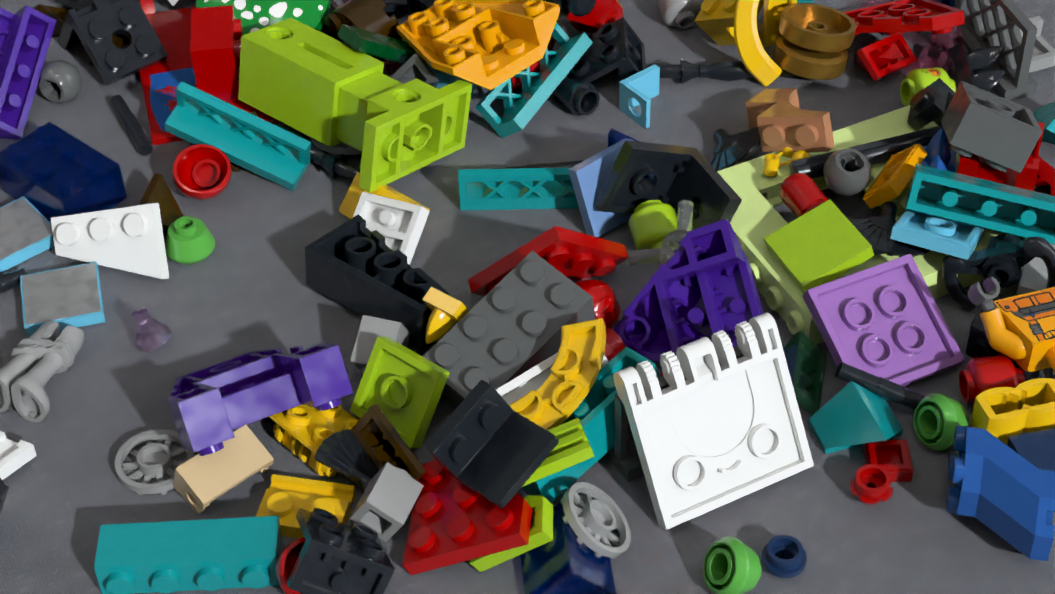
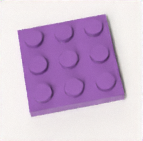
(885, 323)

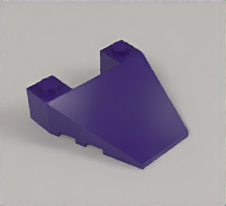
(253, 387)

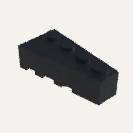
(370, 277)

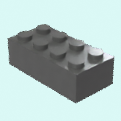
(510, 328)

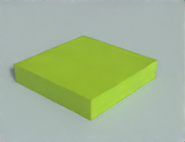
(818, 246)
(403, 388)

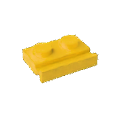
(291, 493)

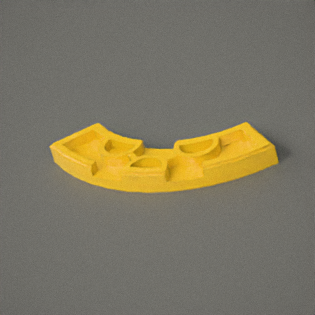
(570, 377)

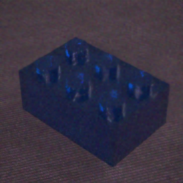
(60, 174)

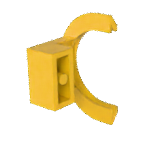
(736, 24)

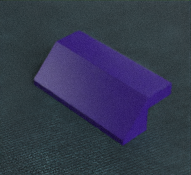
(22, 56)

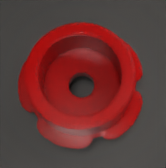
(875, 477)

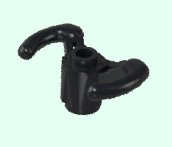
(1002, 260)

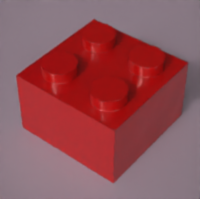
(216, 51)

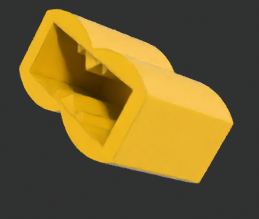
(1016, 410)

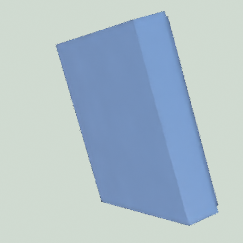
(587, 182)

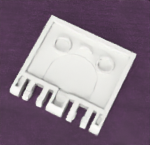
(721, 427)

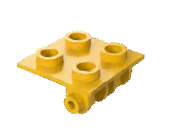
(305, 428)

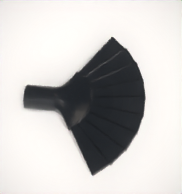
(733, 147)
(878, 232)
(347, 456)

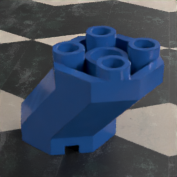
(1002, 491)

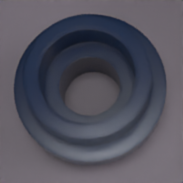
(782, 548)

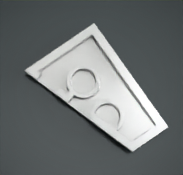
(115, 238)

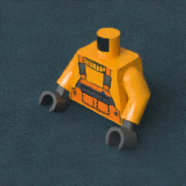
(1018, 324)

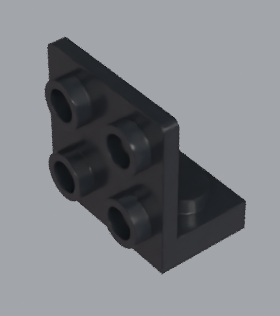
(612, 48)
(490, 445)
(338, 557)

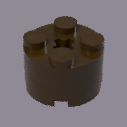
(363, 15)

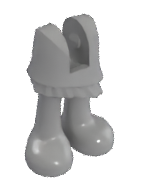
(39, 359)

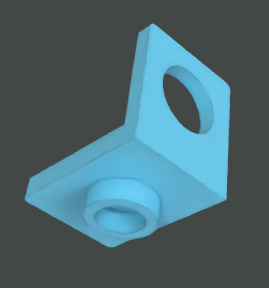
(638, 91)

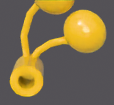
(771, 161)

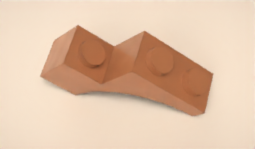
(786, 124)

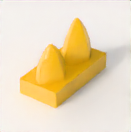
(445, 313)

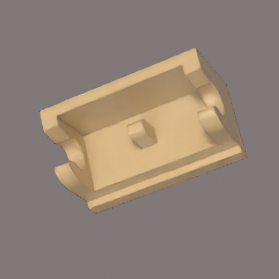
(212, 475)

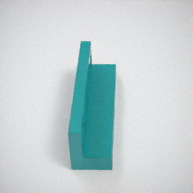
(536, 91)
(239, 136)
(516, 189)

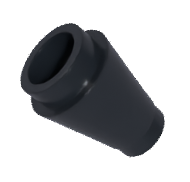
(577, 96)

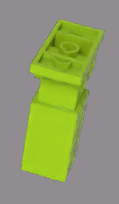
(346, 98)

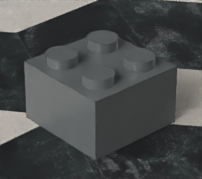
(990, 128)

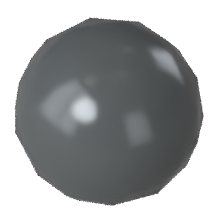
(60, 82)
(847, 171)

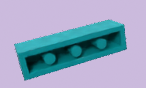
(982, 203)
(597, 420)
(188, 555)

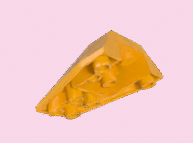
(481, 38)

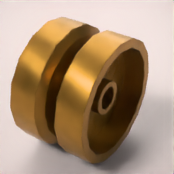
(813, 41)

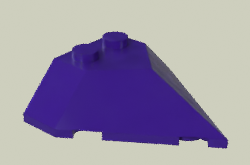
(693, 295)

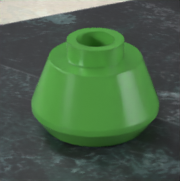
(188, 241)
(936, 420)
(731, 567)

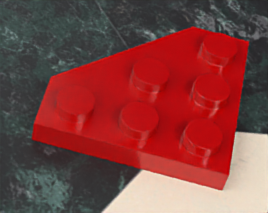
(906, 16)
(568, 251)
(458, 524)

